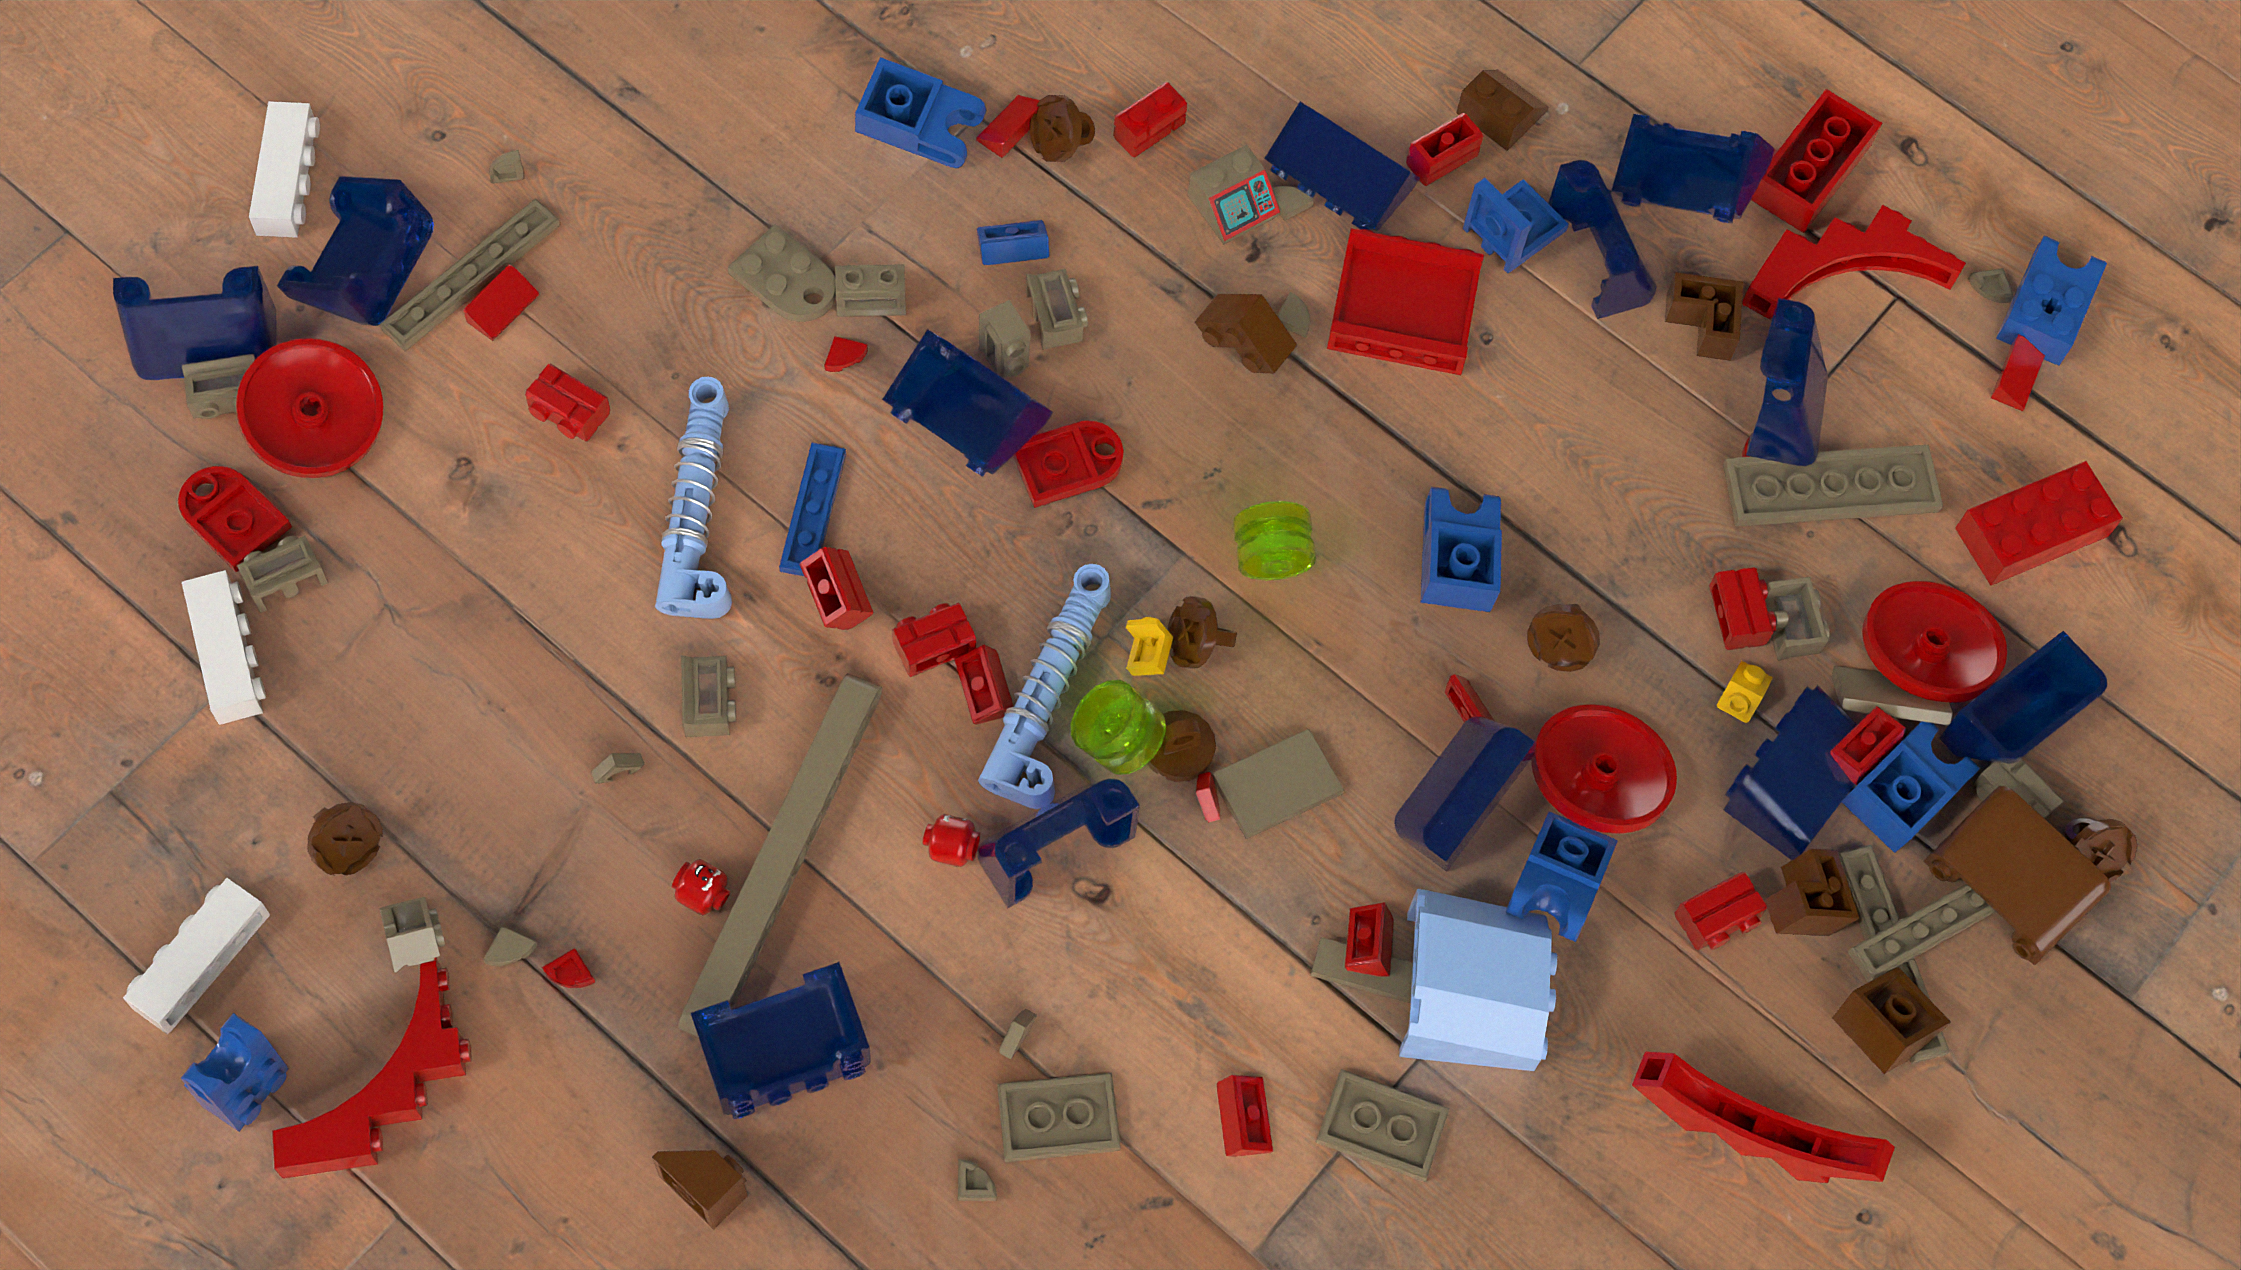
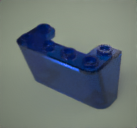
(1795, 363)
(1796, 778)
(1103, 807)
(783, 1043)

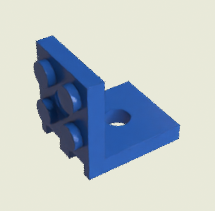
(1512, 222)

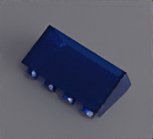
(1339, 168)
(2027, 704)
(1463, 788)

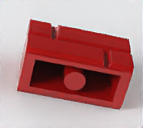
(1150, 119)
(1444, 149)
(567, 403)
(836, 588)
(1742, 608)
(933, 638)
(1721, 911)

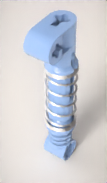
(685, 538)
(1028, 718)

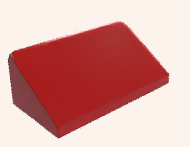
(1009, 125)
(500, 302)
(2018, 374)
(984, 684)
(1465, 698)
(1867, 744)
(1370, 940)
(1244, 1116)

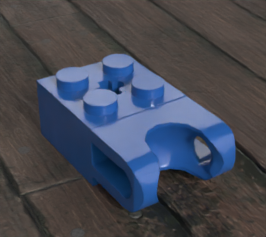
(916, 112)
(2051, 302)
(1461, 553)
(1907, 788)
(1563, 873)
(236, 1074)

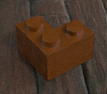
(1711, 306)
(1250, 328)
(1815, 896)

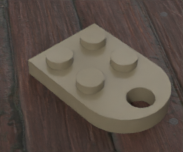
(784, 274)

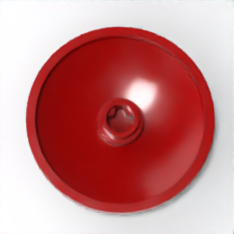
(309, 408)
(1934, 641)
(1604, 769)

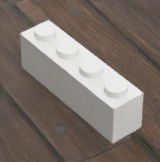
(283, 169)
(223, 647)
(196, 955)

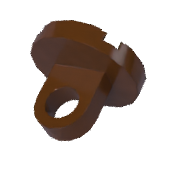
(1058, 128)
(1196, 632)
(1563, 637)
(1186, 747)
(344, 838)
(2104, 842)

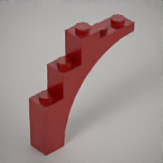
(1845, 249)
(1754, 1130)
(348, 1133)

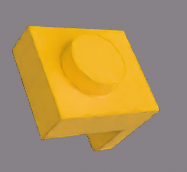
(1149, 647)
(1744, 691)

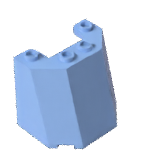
(1478, 983)

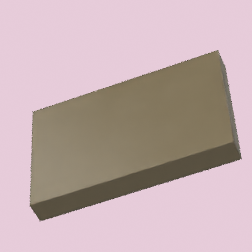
(1865, 689)
(1277, 783)
(1058, 1117)
(1382, 1125)

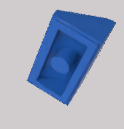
(1013, 242)

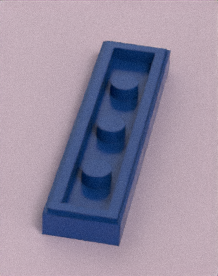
(813, 506)

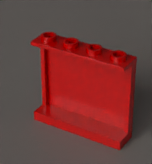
(1405, 301)

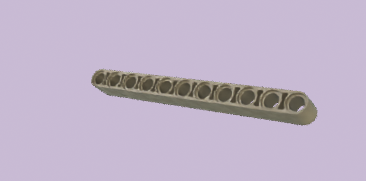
(784, 848)

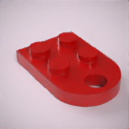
(1066, 462)
(233, 516)

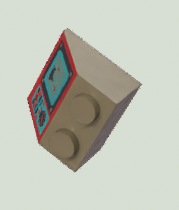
(1233, 194)

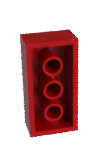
(1816, 160)
(2038, 523)

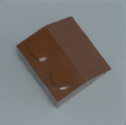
(1500, 107)
(1890, 1019)
(704, 1181)

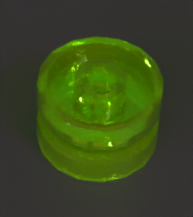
(1274, 540)
(1118, 727)

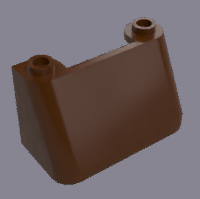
(2021, 871)

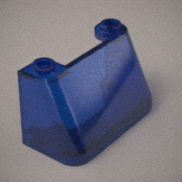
(1690, 169)
(1588, 202)
(367, 254)
(195, 328)
(965, 404)

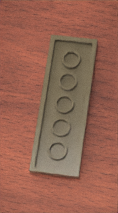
(1834, 486)

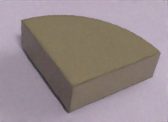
(506, 168)
(1291, 201)
(1992, 285)
(1295, 315)
(615, 764)
(509, 948)
(1017, 1033)
(974, 1183)

